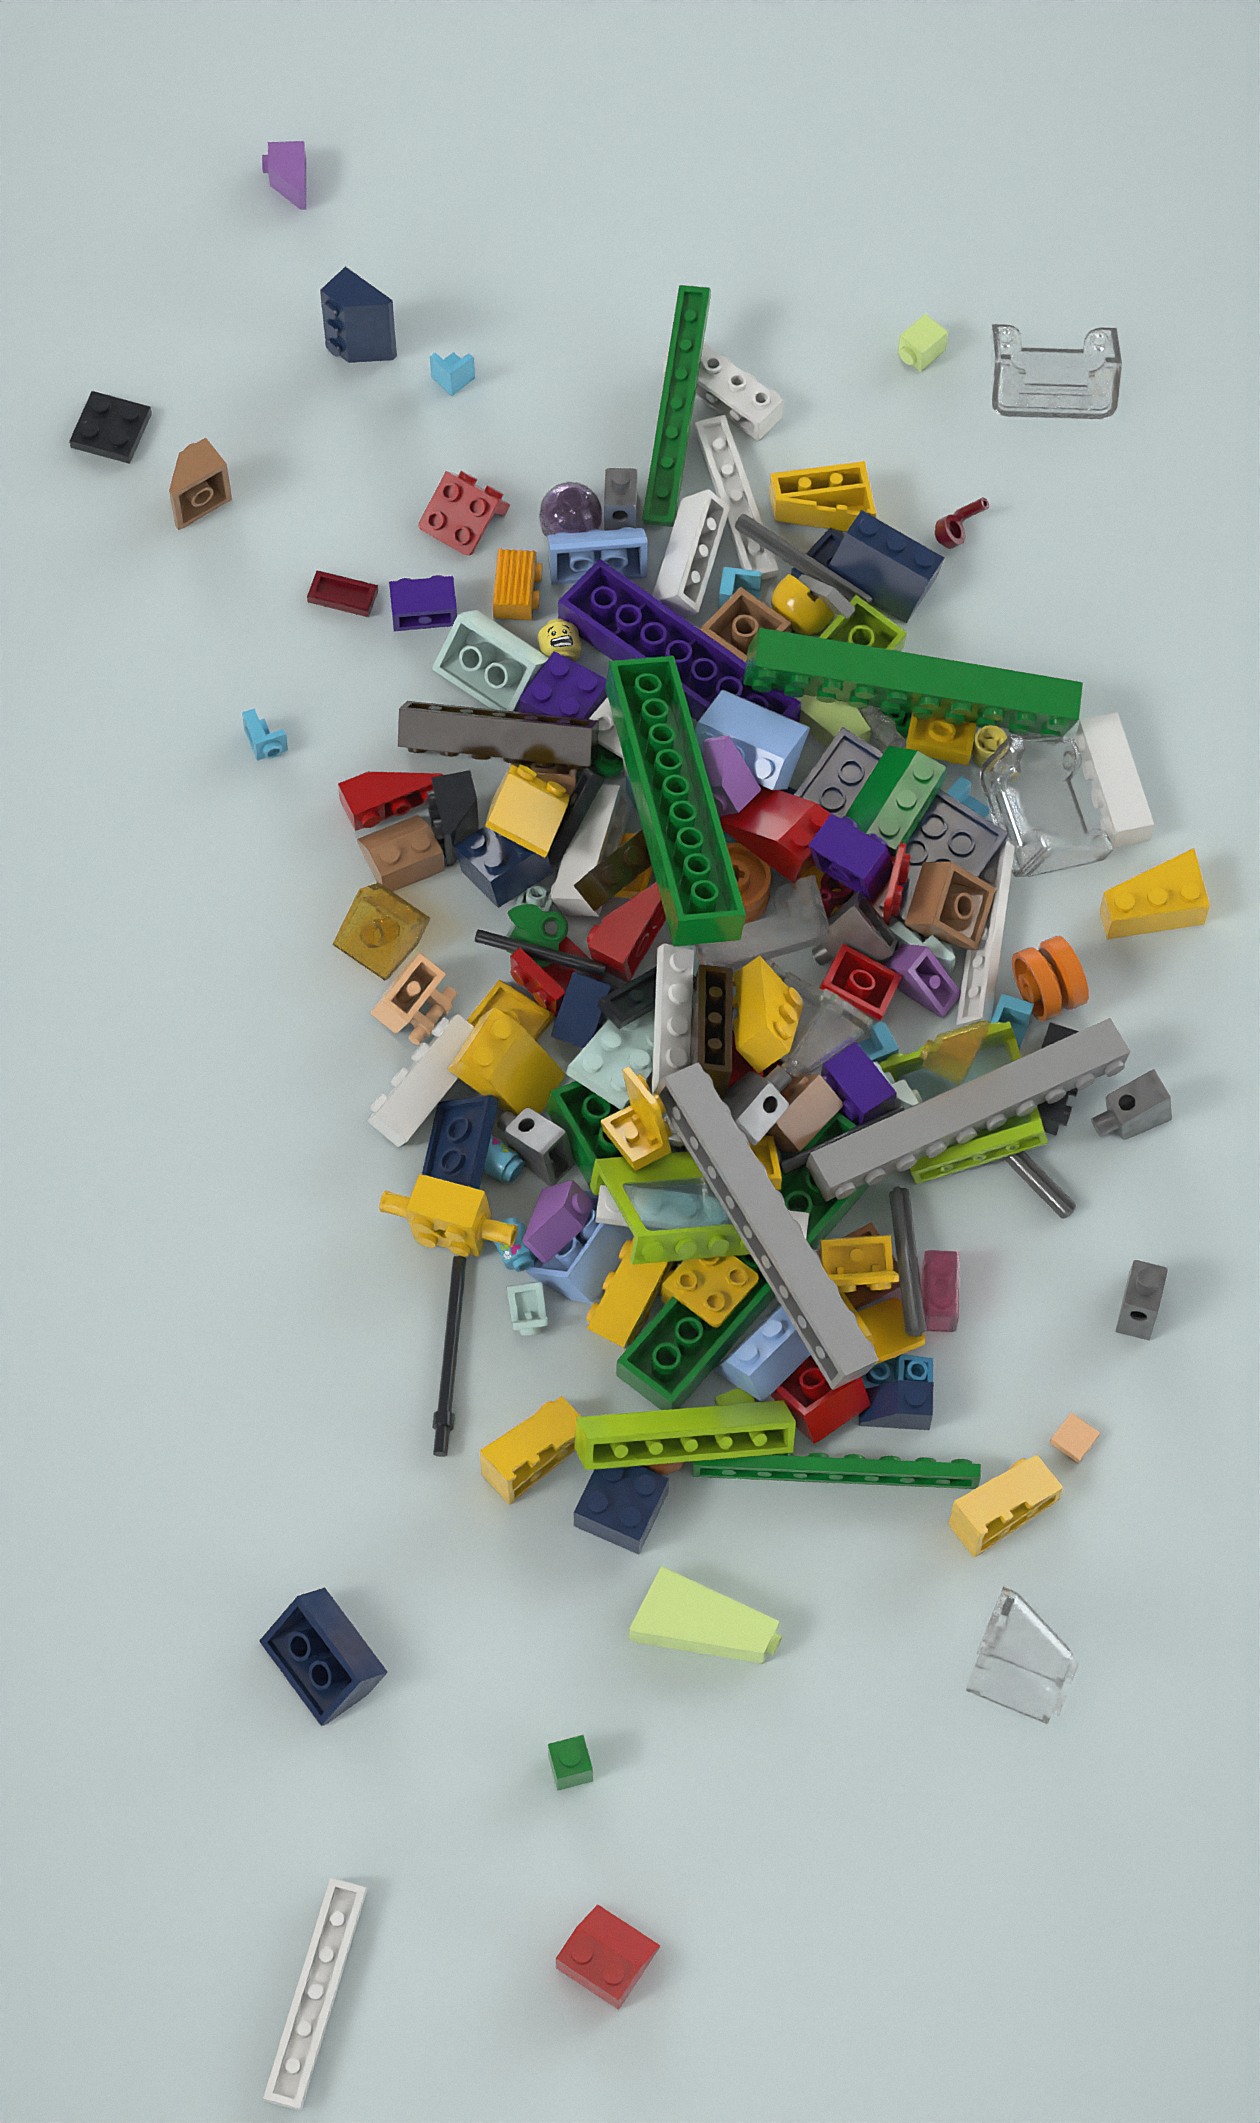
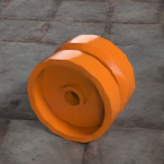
(753, 880)
(1050, 978)

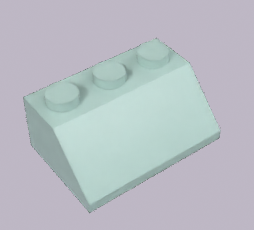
(488, 661)

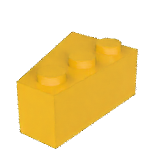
(822, 495)
(1157, 899)
(765, 1014)
(627, 1298)
(530, 1449)
(1003, 1504)

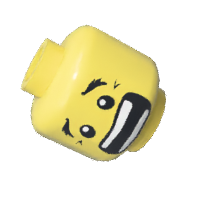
(561, 638)

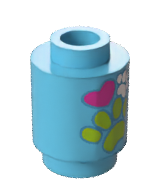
(503, 1162)
(517, 1256)

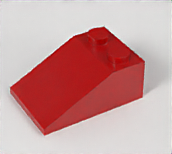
(778, 830)
(628, 933)
(815, 1405)

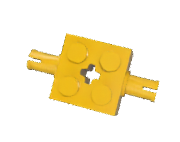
(448, 1216)

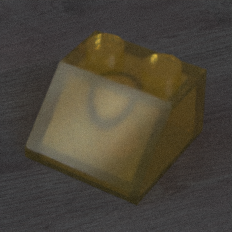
(380, 930)
(955, 1051)

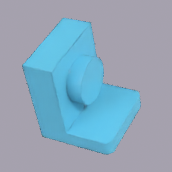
(261, 740)

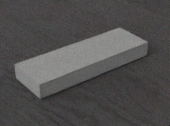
(829, 596)

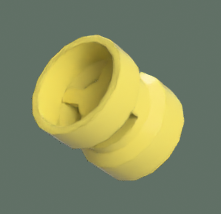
(986, 741)

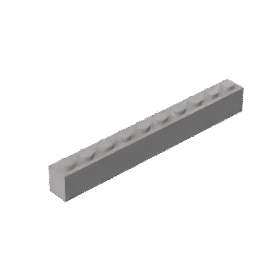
(967, 1110)
(766, 1226)

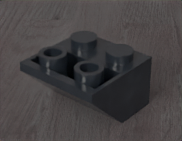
(452, 811)

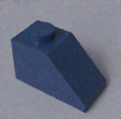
(899, 1405)

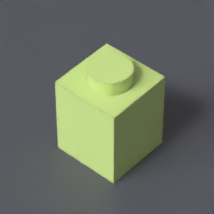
(922, 342)

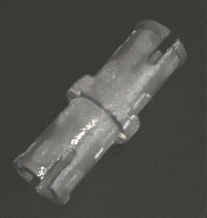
(882, 727)

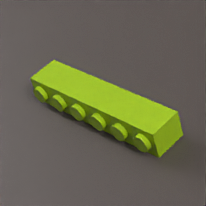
(684, 1435)

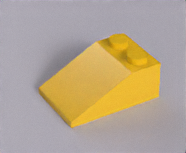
(527, 809)
(507, 1063)

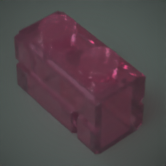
(941, 1290)

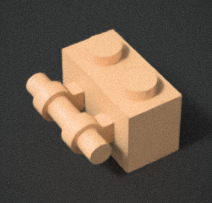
(408, 993)

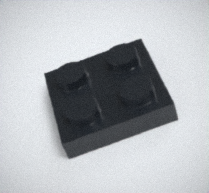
(110, 427)

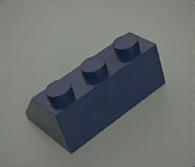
(357, 319)
(886, 565)
(322, 1655)

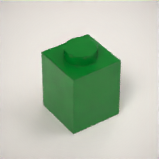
(570, 1762)

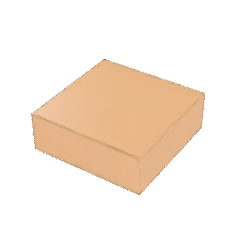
(1074, 1437)

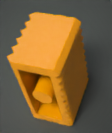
(515, 584)

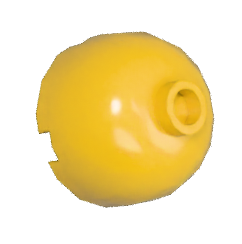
(800, 607)

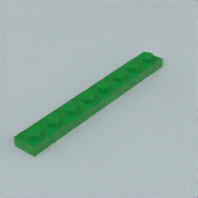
(676, 406)
(846, 1470)

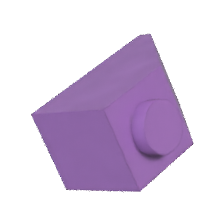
(287, 170)
(728, 775)
(924, 978)
(557, 1219)

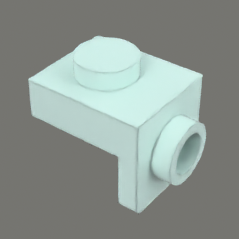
(527, 1307)

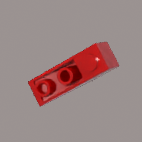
(383, 795)

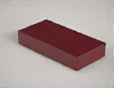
(342, 593)

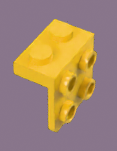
(639, 1128)
(859, 1262)
(710, 1286)
(885, 1328)

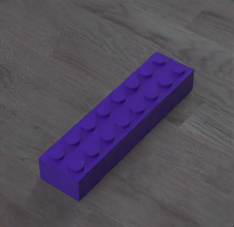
(634, 625)

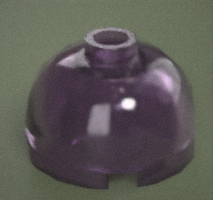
(570, 509)

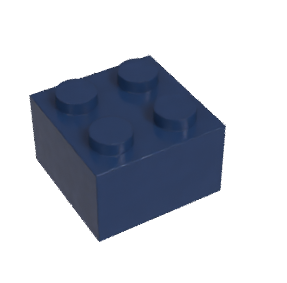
(500, 865)
(621, 1505)

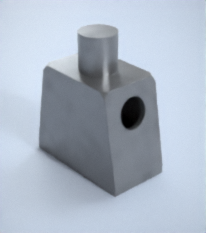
(620, 495)
(859, 928)
(757, 1102)
(1135, 1107)
(539, 1143)
(1141, 1294)

